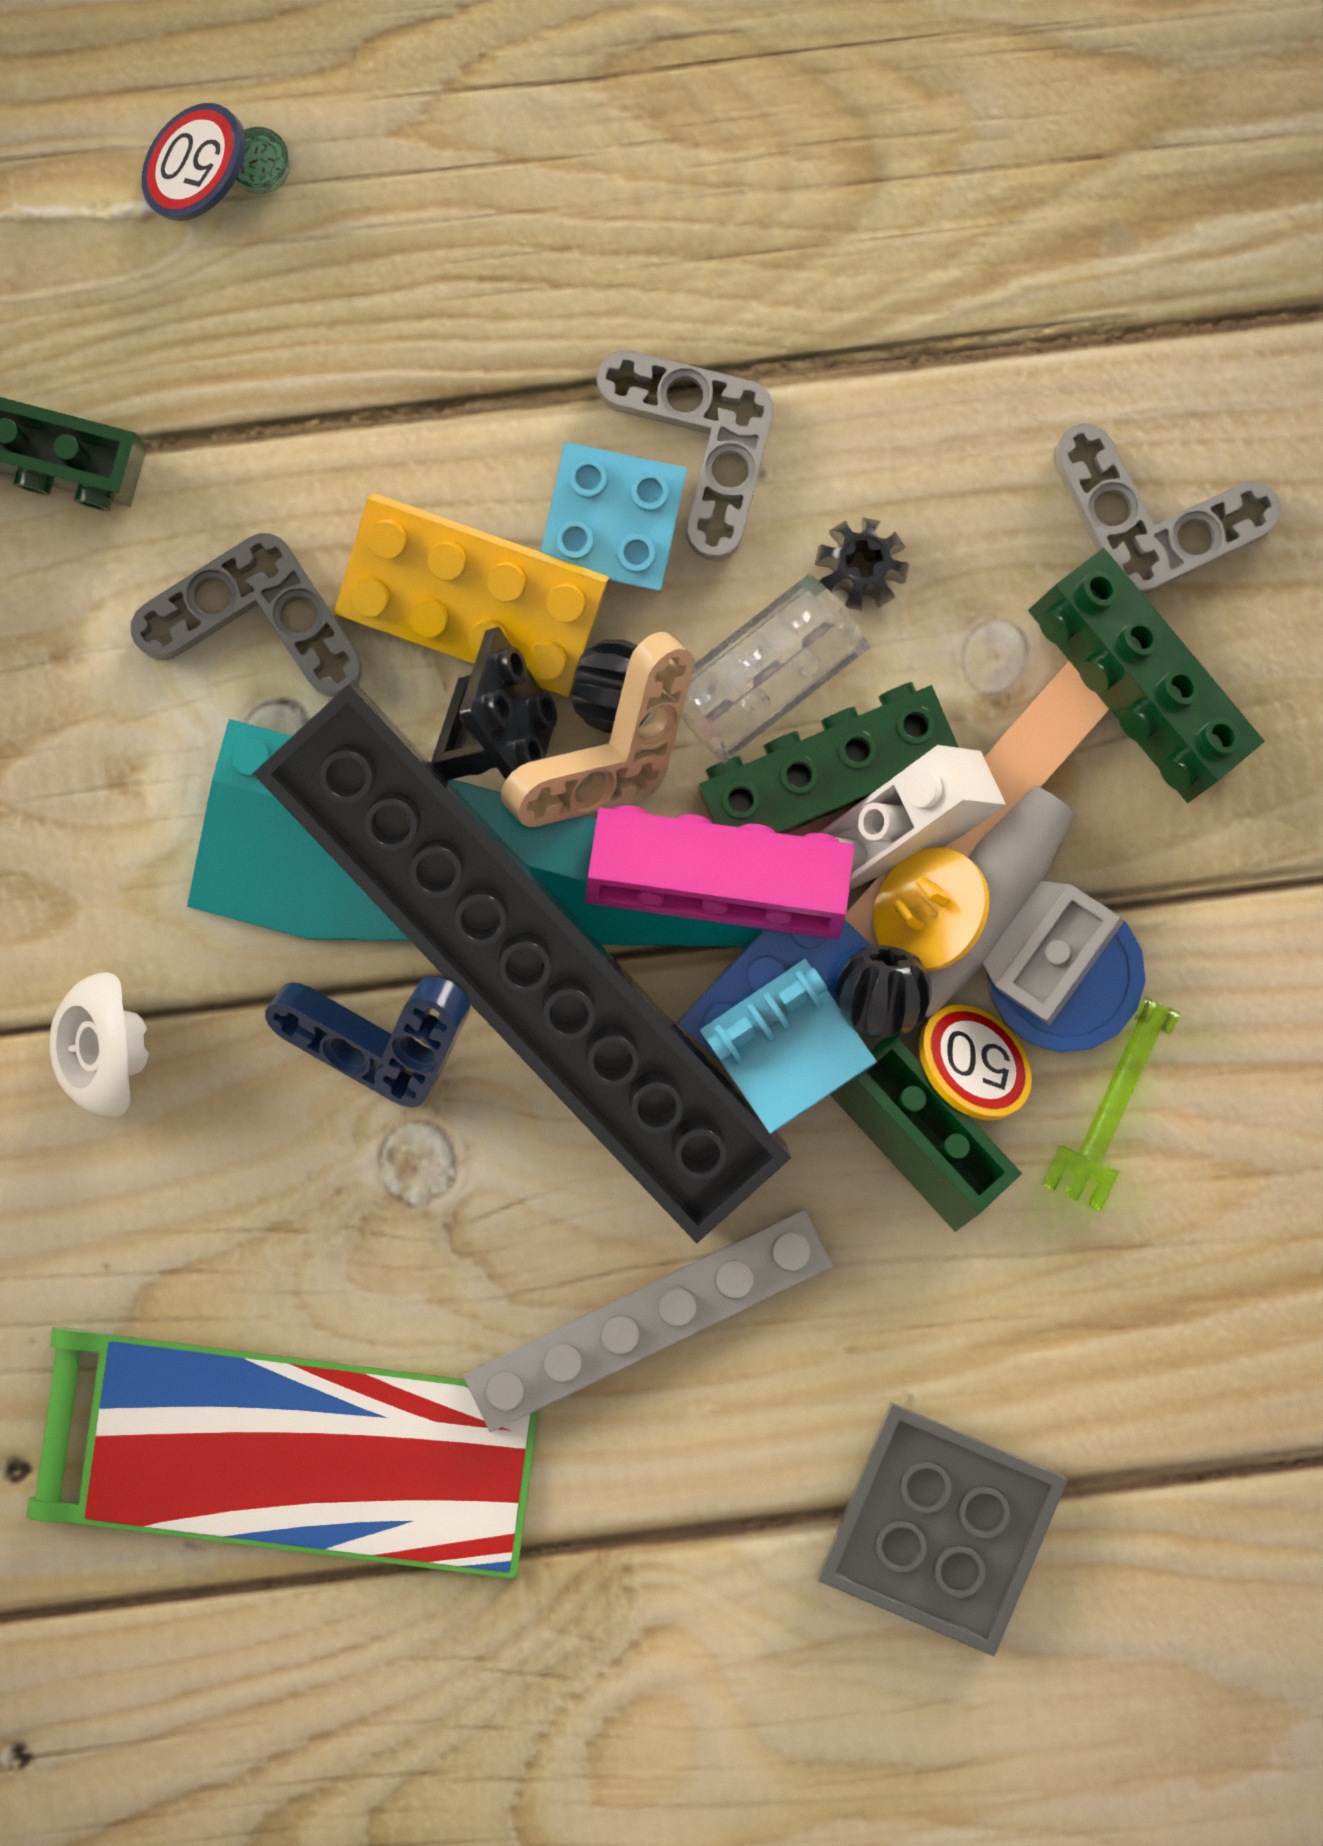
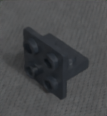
(495, 715)

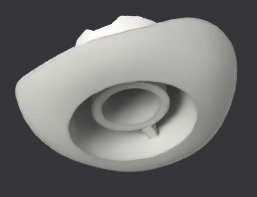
(97, 1046)

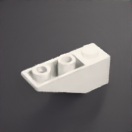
(918, 810)

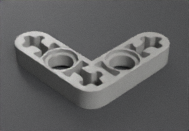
(724, 438)
(1161, 539)

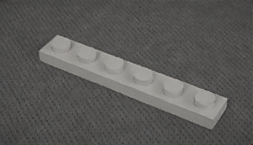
(647, 1320)

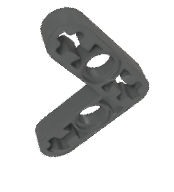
(269, 594)

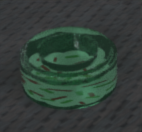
(265, 161)

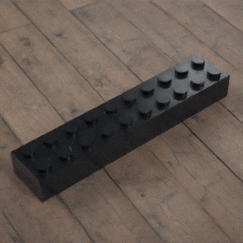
(523, 961)

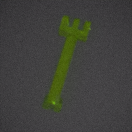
(1086, 1164)

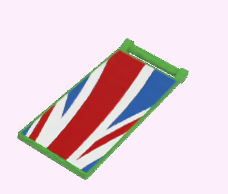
(286, 1455)

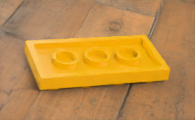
(453, 583)

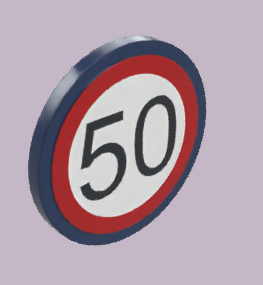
(193, 161)

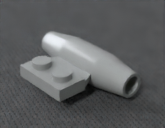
(1036, 931)

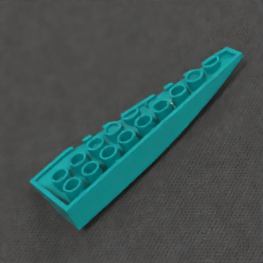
(273, 874)

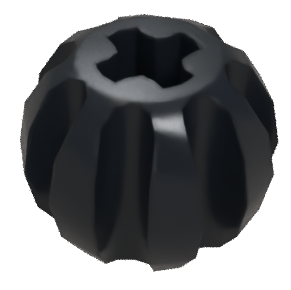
(873, 550)
(600, 682)
(883, 991)

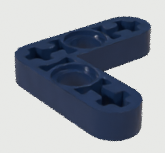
(379, 1063)

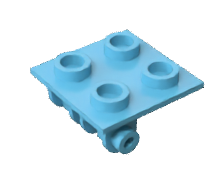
(614, 514)
(788, 1046)

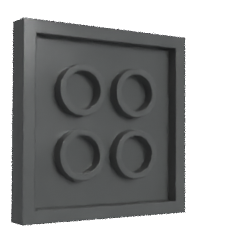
(942, 1529)

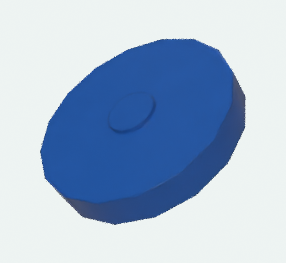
(1097, 1007)

